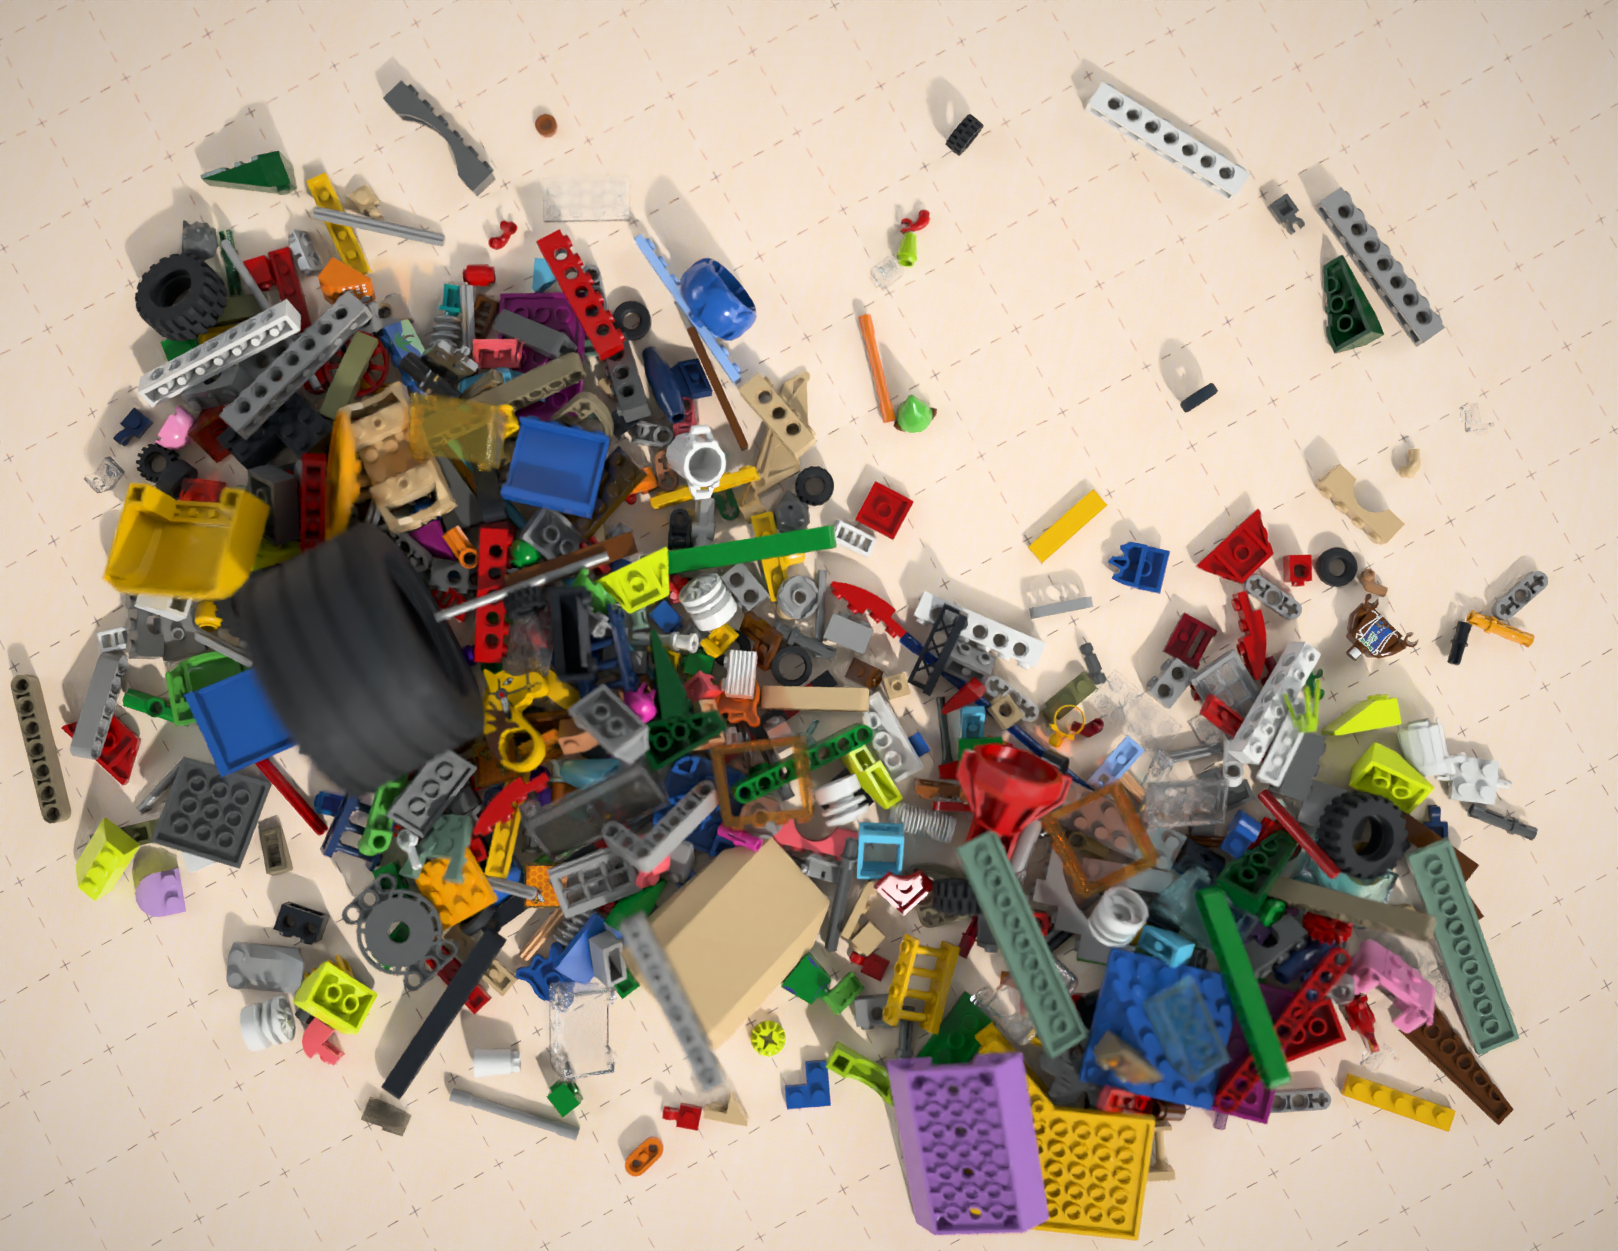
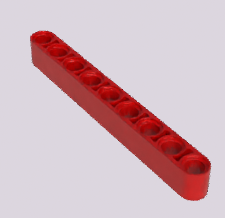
(1284, 1017)

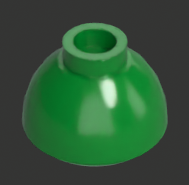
(523, 554)
(1271, 912)

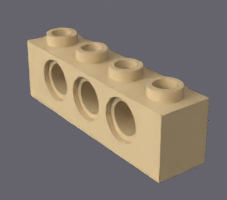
(795, 444)

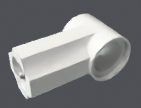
(1232, 764)

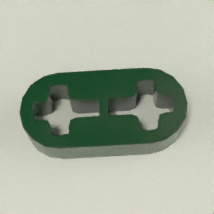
(721, 504)

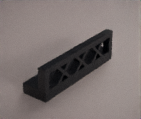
(944, 655)

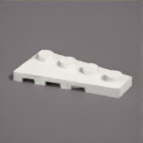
(890, 739)

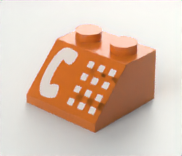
(339, 278)

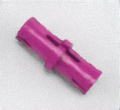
(740, 837)

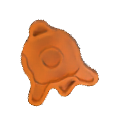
(739, 708)

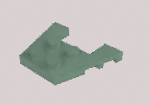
(446, 841)

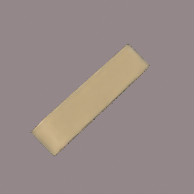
(815, 698)

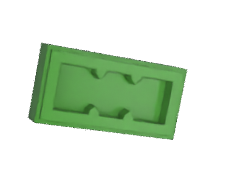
(843, 993)

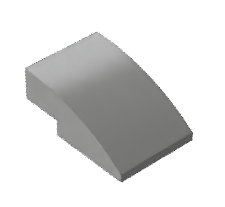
(1313, 807)

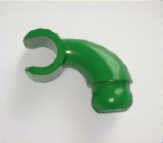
(1310, 682)

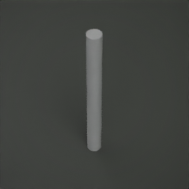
(820, 611)

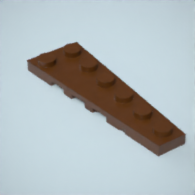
(1458, 1064)

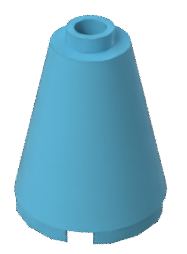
(585, 771)

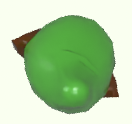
(914, 415)

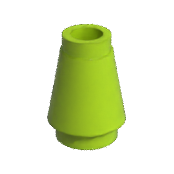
(908, 250)

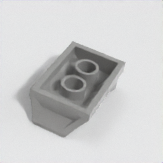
(551, 534)
(611, 724)
(264, 967)

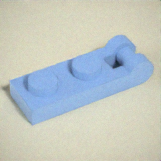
(1117, 762)

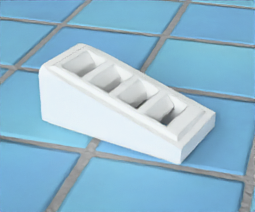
(855, 531)
(104, 641)

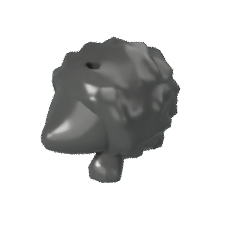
(199, 240)
(791, 514)

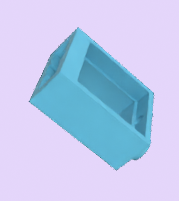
(879, 833)

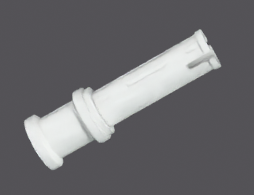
(674, 641)

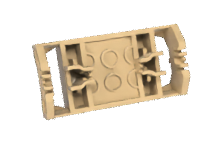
(394, 474)

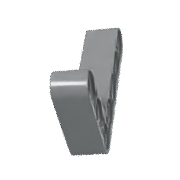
(667, 834)

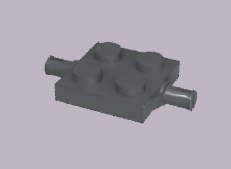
(450, 360)

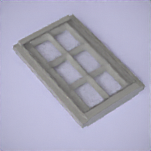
(1227, 681)
(592, 881)

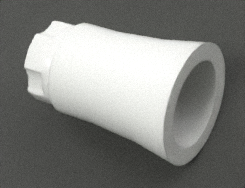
(495, 1062)

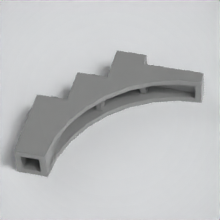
(1068, 916)

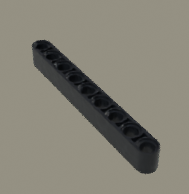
(444, 1013)

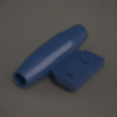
(671, 384)
(1302, 963)

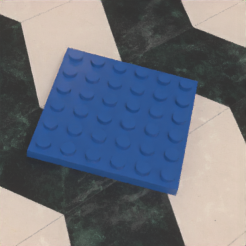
(1120, 1008)

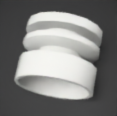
(708, 601)
(841, 800)
(1118, 917)
(267, 1023)

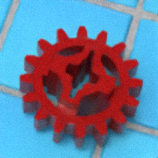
(1326, 928)

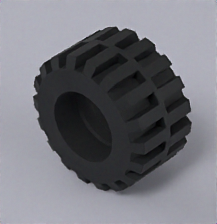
(954, 897)

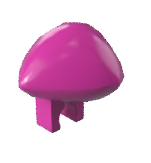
(641, 703)

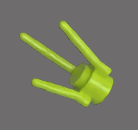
(1308, 721)

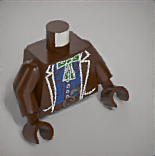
(1373, 633)

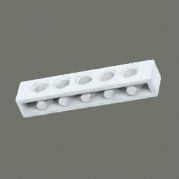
(1032, 647)
(1270, 707)

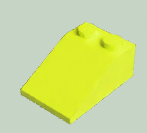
(1369, 714)
(1390, 776)

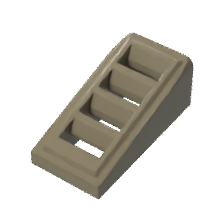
(284, 856)

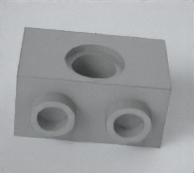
(863, 1007)

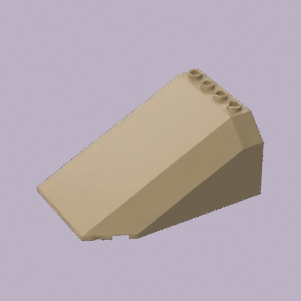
(736, 933)

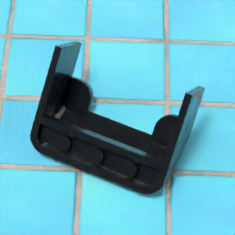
(571, 633)

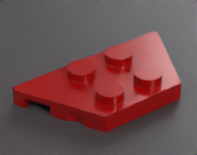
(1240, 551)
(118, 749)

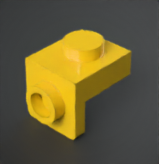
(719, 640)

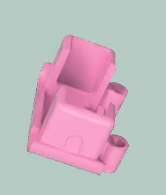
(1379, 965)

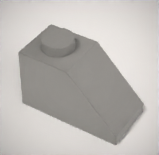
(681, 863)

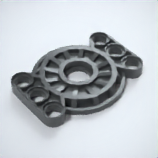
(421, 942)

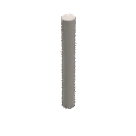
(159, 789)

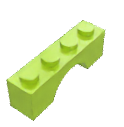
(854, 1065)

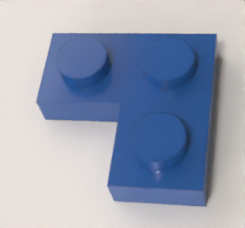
(814, 1092)

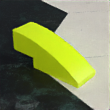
(872, 777)

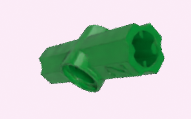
(146, 704)

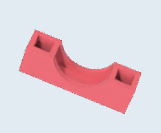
(831, 845)

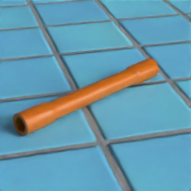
(885, 403)

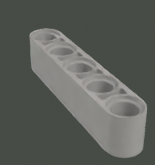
(99, 706)

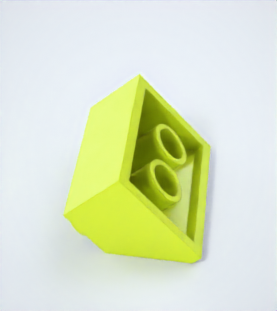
(104, 860)
(335, 999)

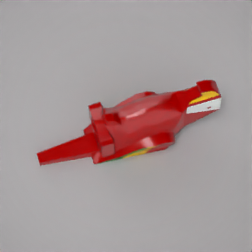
(1361, 1020)

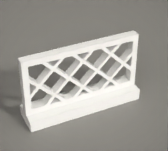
(1283, 747)

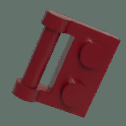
(1183, 638)

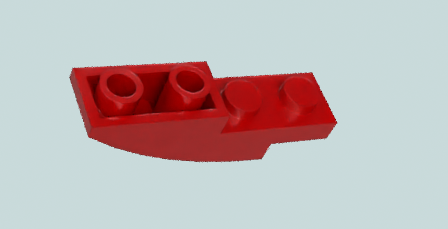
(861, 600)
(1254, 642)
(501, 806)

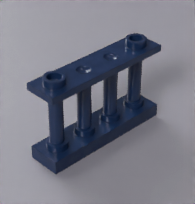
(624, 660)
(342, 823)

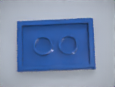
(576, 958)

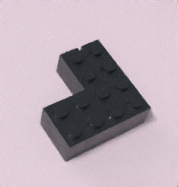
(290, 425)

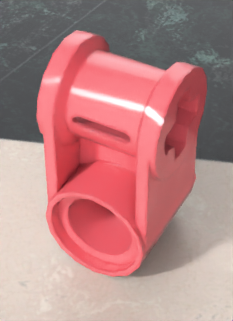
(689, 421)

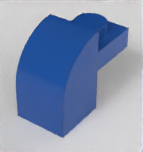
(1242, 832)

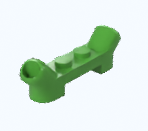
(377, 830)

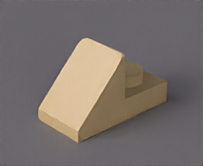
(733, 1114)

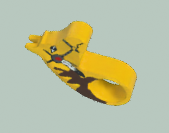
(503, 707)

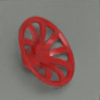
(384, 369)

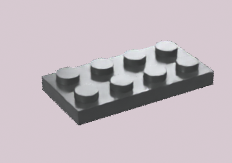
(430, 792)

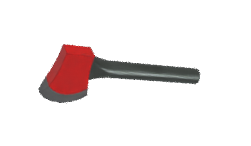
(948, 767)

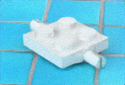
(1475, 781)

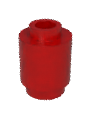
(479, 275)

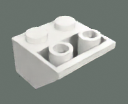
(168, 607)

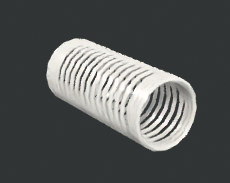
(948, 830)

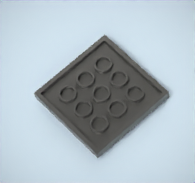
(211, 813)

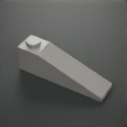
(1148, 880)

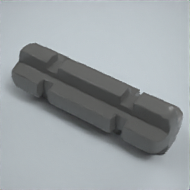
(1092, 663)

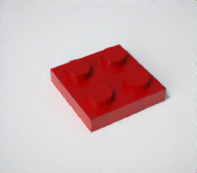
(884, 510)

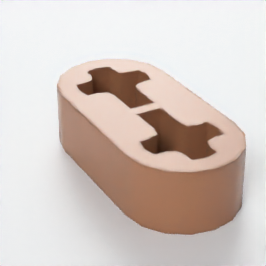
(661, 473)

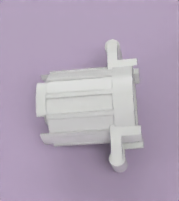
(697, 460)
(1426, 748)

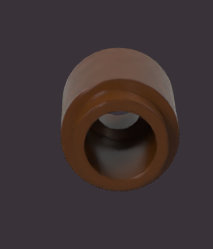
(1167, 1110)

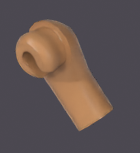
(1369, 584)

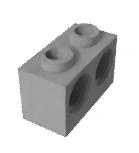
(748, 583)
(1174, 687)

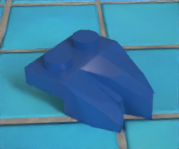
(1141, 567)

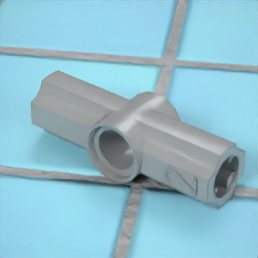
(703, 526)

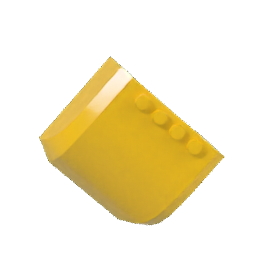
(184, 545)

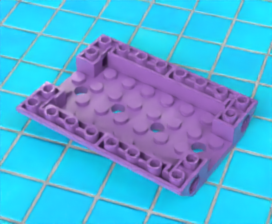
(997, 1144)

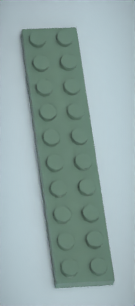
(1021, 943)
(1462, 946)

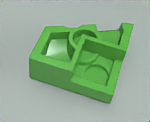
(600, 597)

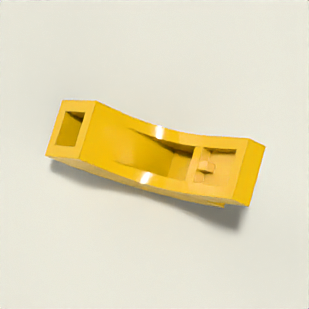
(561, 692)

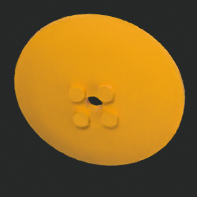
(343, 470)

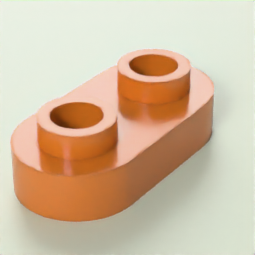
(644, 1155)

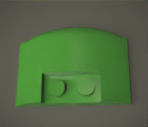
(195, 675)

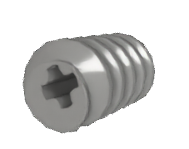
(445, 329)
(573, 927)

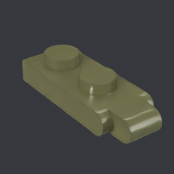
(1071, 694)

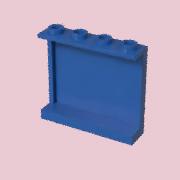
(556, 467)
(237, 723)

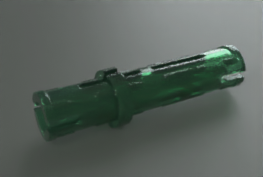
(232, 274)

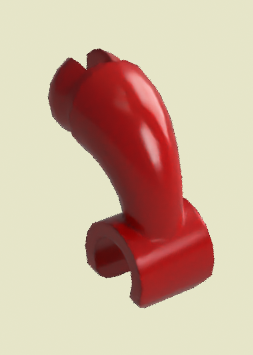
(922, 221)
(499, 242)

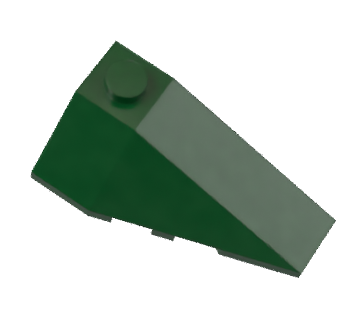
(265, 173)
(1350, 314)
(671, 695)
(679, 735)
(1255, 873)

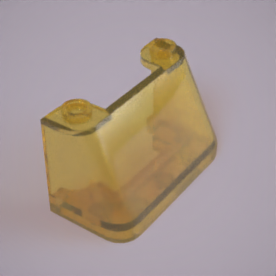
(456, 430)

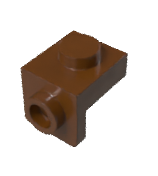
(864, 674)

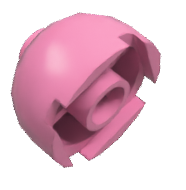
(174, 431)

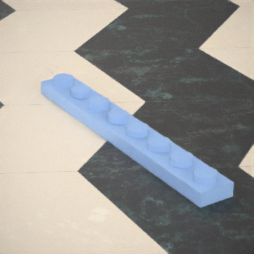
(671, 283)

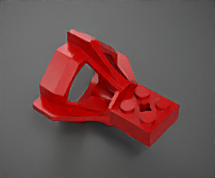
(1008, 802)

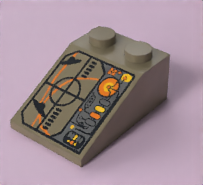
(1124, 1060)

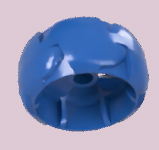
(717, 300)

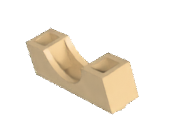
(1339, 487)

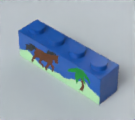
(399, 341)

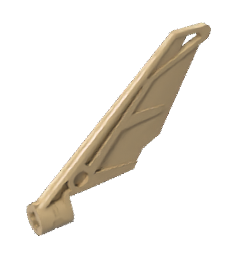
(774, 460)

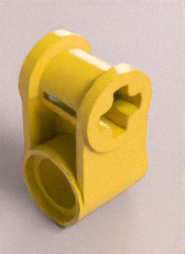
(512, 424)

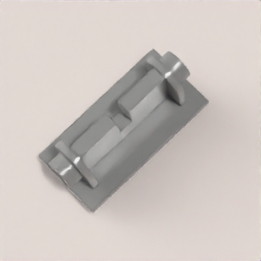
(302, 244)
(597, 623)
(815, 866)

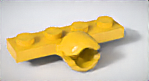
(775, 568)

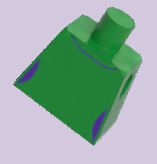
(807, 980)

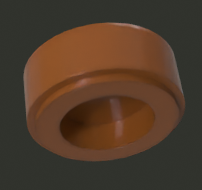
(546, 125)

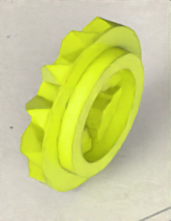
(765, 1028)

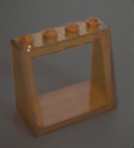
(803, 772)
(1071, 864)

